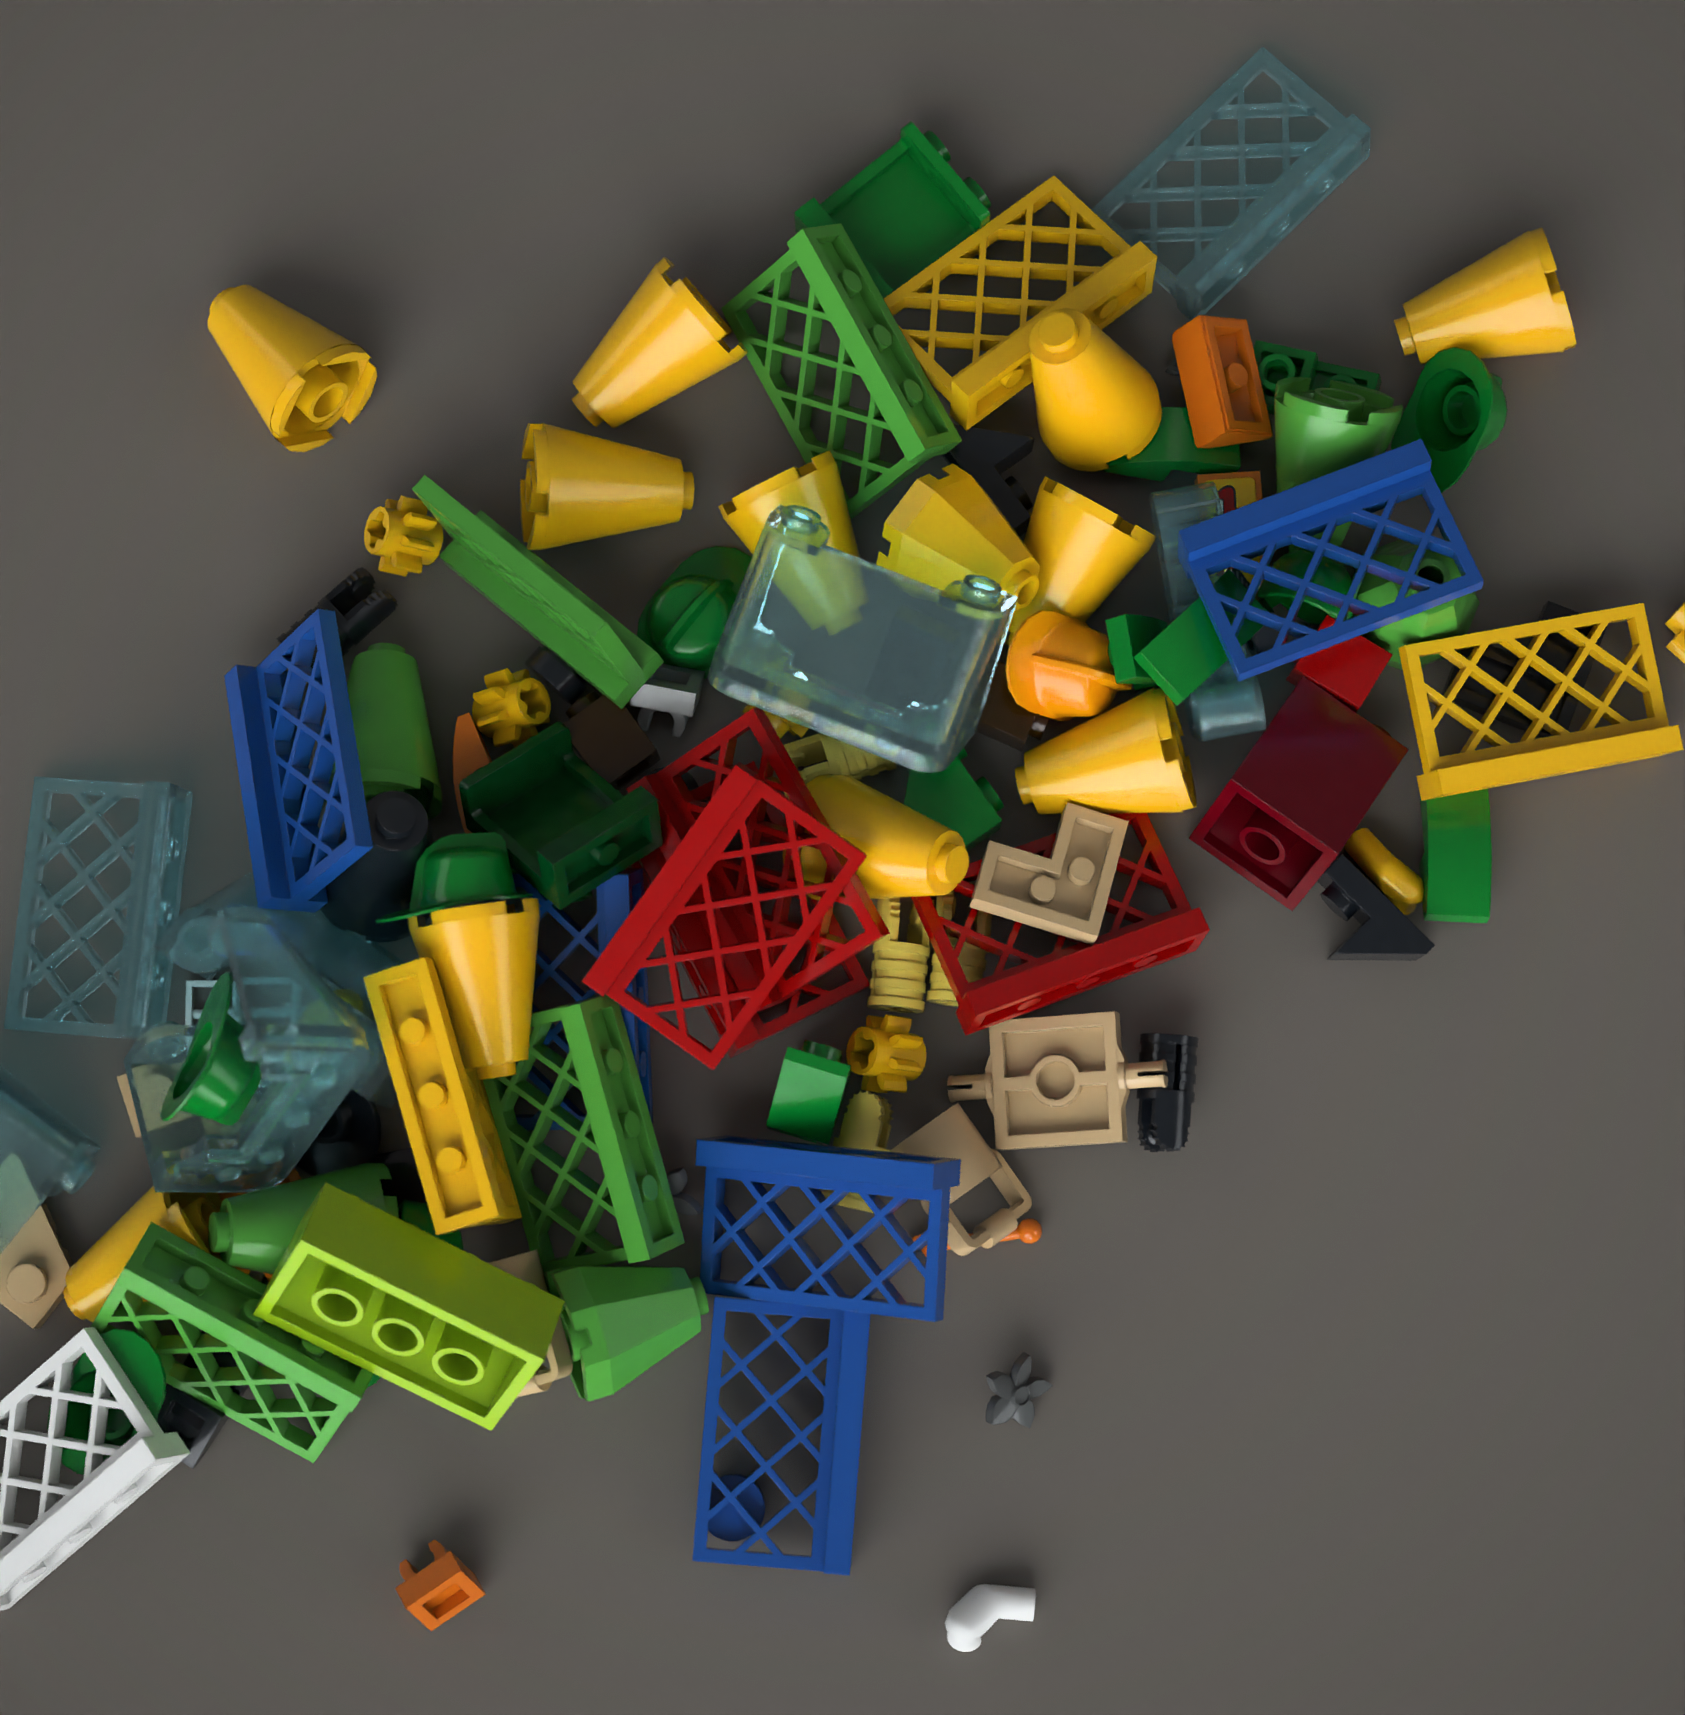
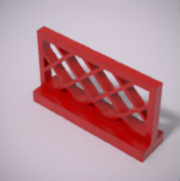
(677, 883)
(737, 922)
(690, 935)
(1078, 967)

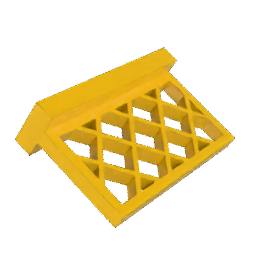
(1006, 364)
(1545, 756)
(441, 1101)

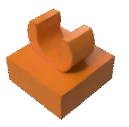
(439, 1588)

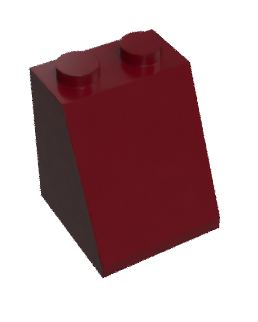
(1299, 794)

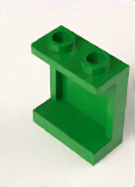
(903, 209)

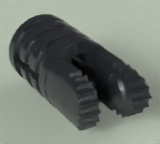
(354, 609)
(1167, 1111)

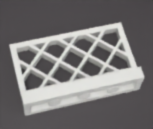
(106, 1486)

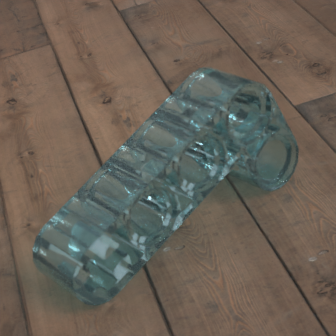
(1221, 703)

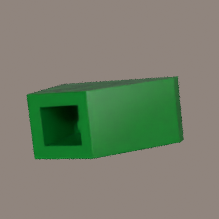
(956, 801)
(809, 1093)

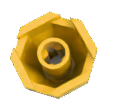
(956, 531)

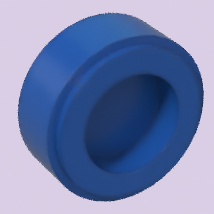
(728, 1523)

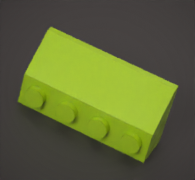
(410, 1307)

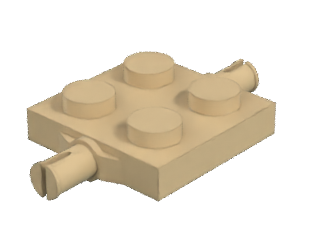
(1058, 1081)

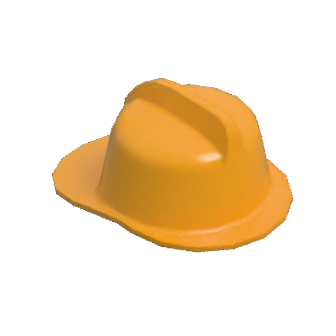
(1060, 668)

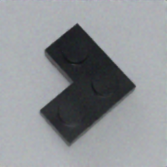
(1532, 685)

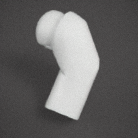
(982, 1608)

